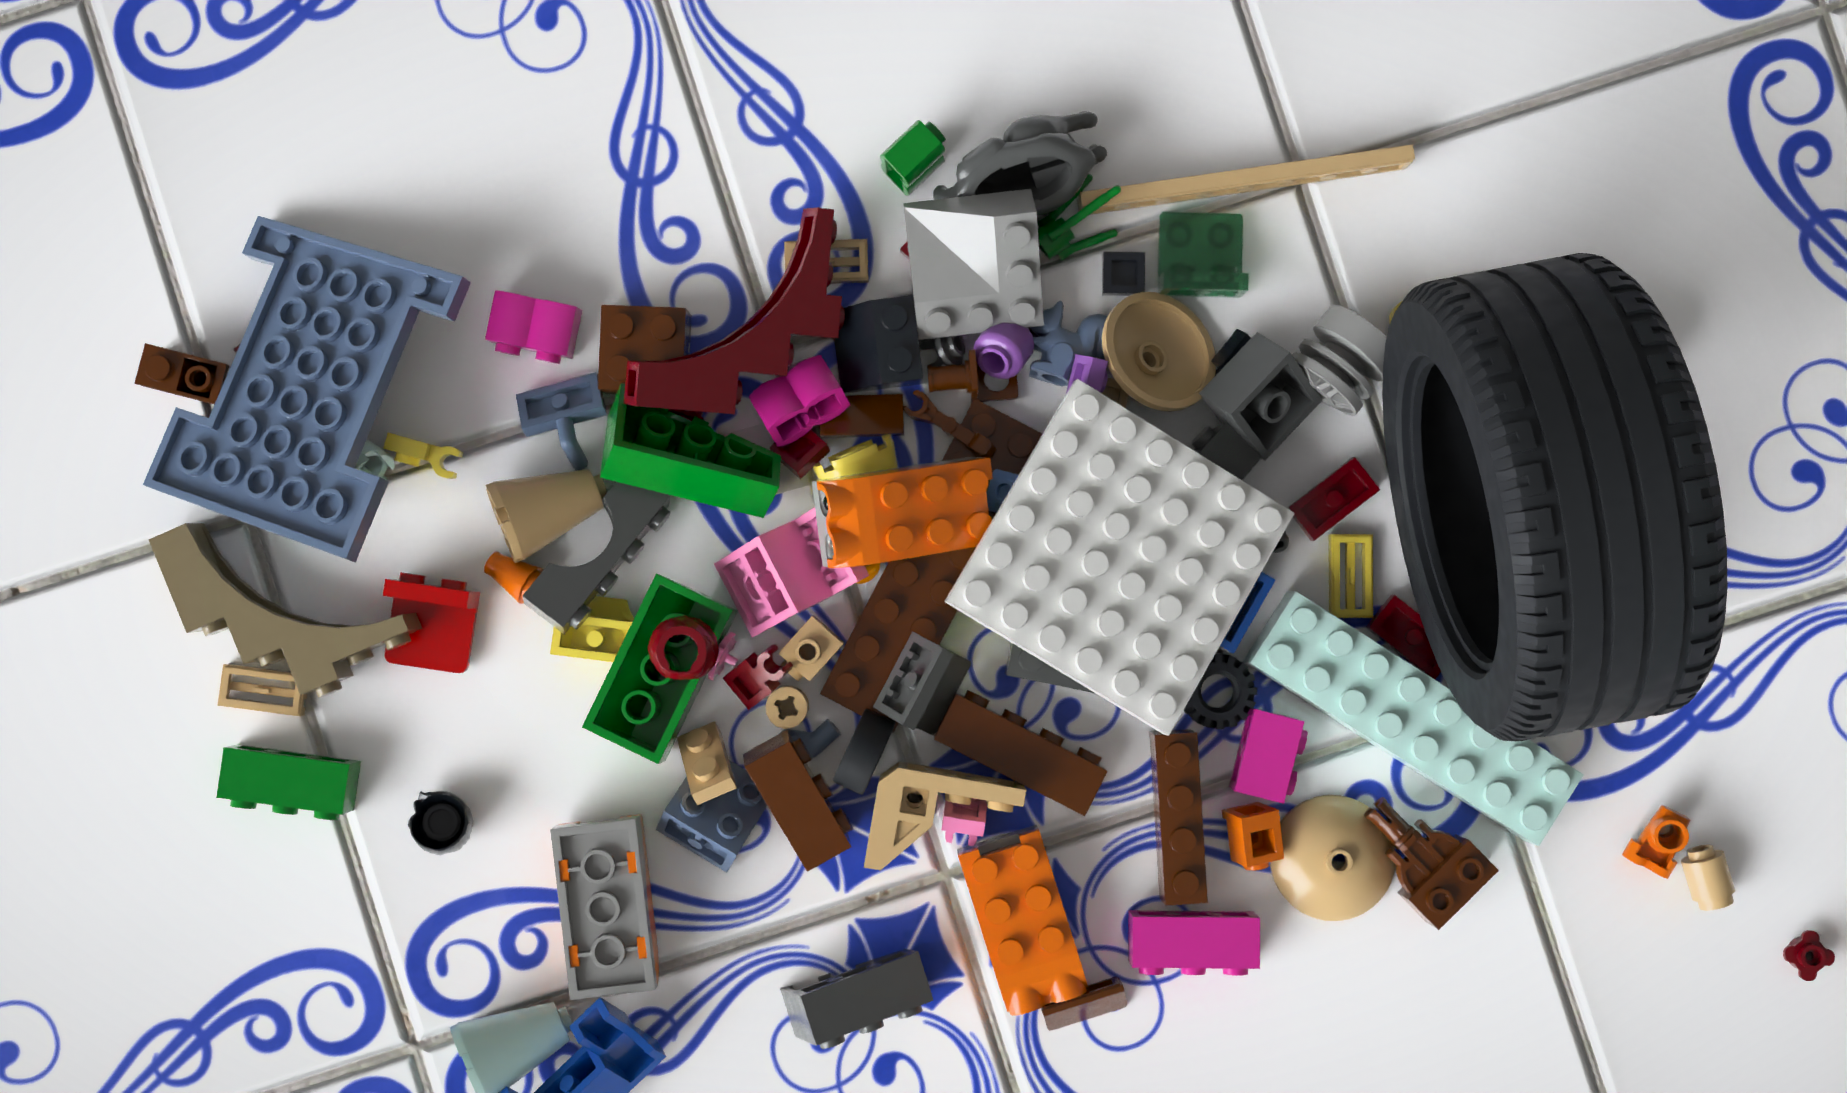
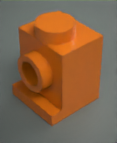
(1254, 835)

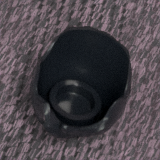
(440, 822)

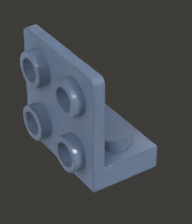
(717, 826)

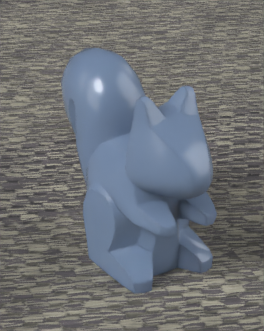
(1061, 345)

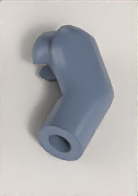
(818, 739)

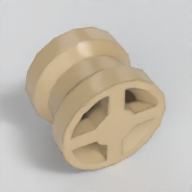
(791, 701)

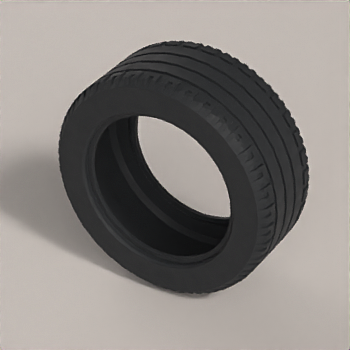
(1554, 496)

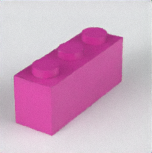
(1193, 941)

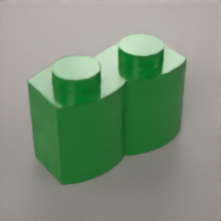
(914, 156)

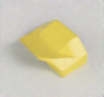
(600, 633)

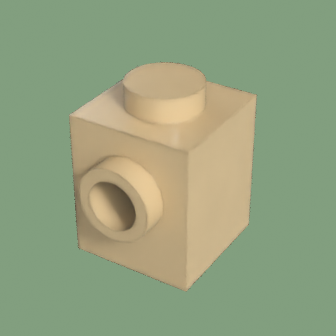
(810, 649)

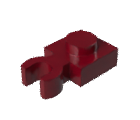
(756, 677)

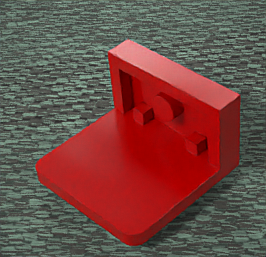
(446, 620)

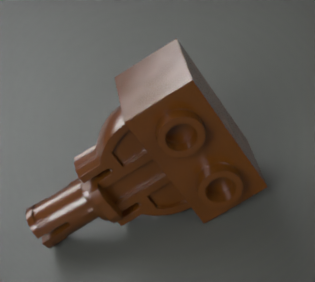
(1436, 870)

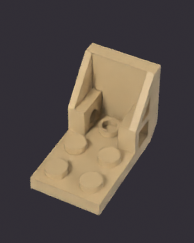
(900, 822)

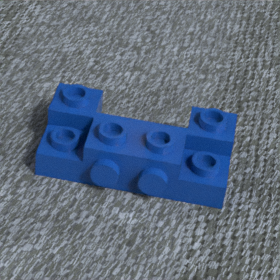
(611, 1056)

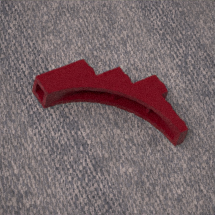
(762, 345)

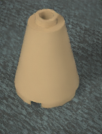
(543, 507)

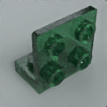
(1201, 255)

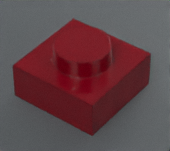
(802, 454)

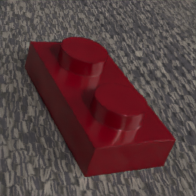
(1333, 499)
(1403, 632)

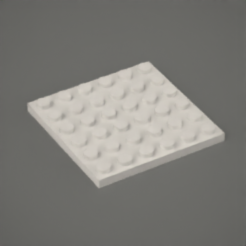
(1120, 557)

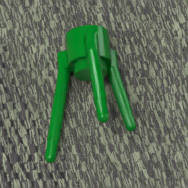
(1056, 235)

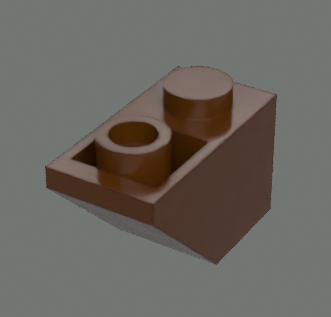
(181, 374)

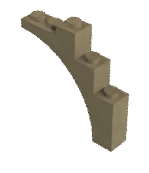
(216, 599)

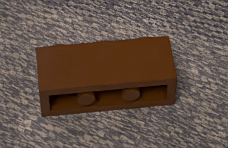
(798, 799)

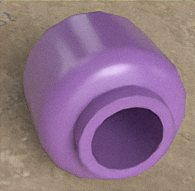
(1004, 349)

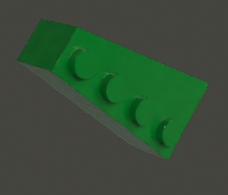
(687, 459)

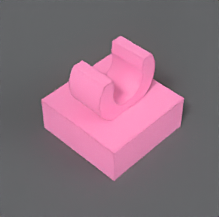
(964, 819)

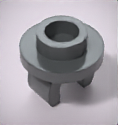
(949, 350)

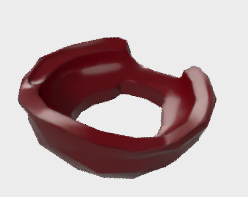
(699, 632)

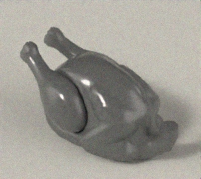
(1031, 156)

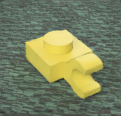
(412, 451)

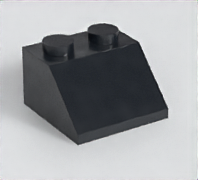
(879, 346)

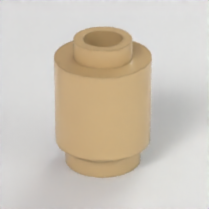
(1708, 877)

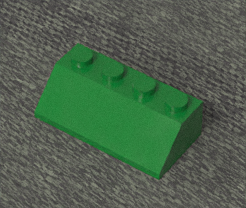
(635, 701)

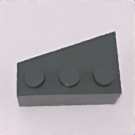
(858, 998)

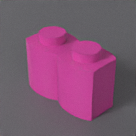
(533, 325)
(799, 400)

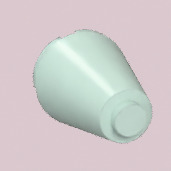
(509, 1044)

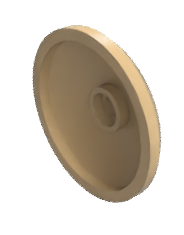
(1167, 338)
(1310, 840)

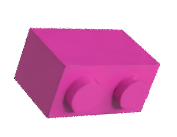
(1268, 755)

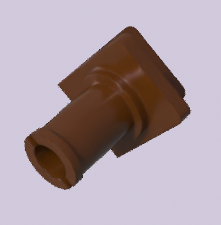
(969, 377)

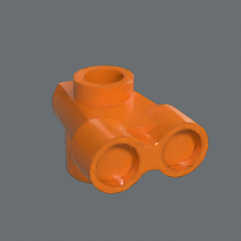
(1657, 850)

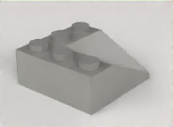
(974, 263)

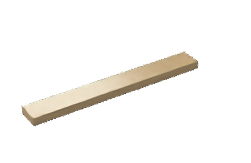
(1253, 179)

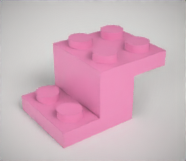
(782, 574)

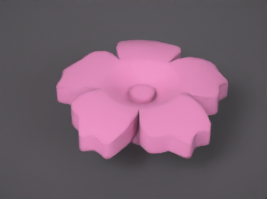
(725, 647)

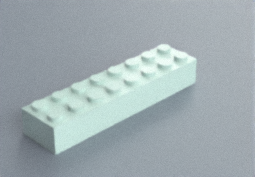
(1410, 717)

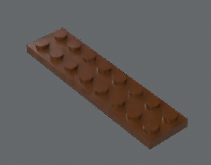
(914, 589)

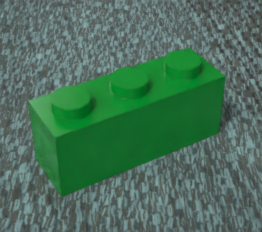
(288, 781)

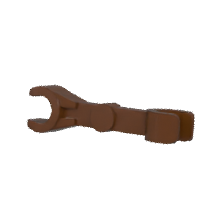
(930, 414)

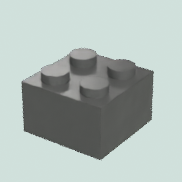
(1261, 394)

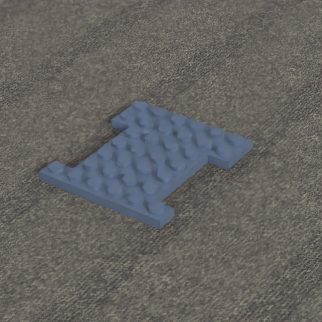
(305, 390)

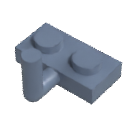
(560, 408)

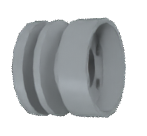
(1348, 352)

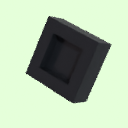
(1123, 273)

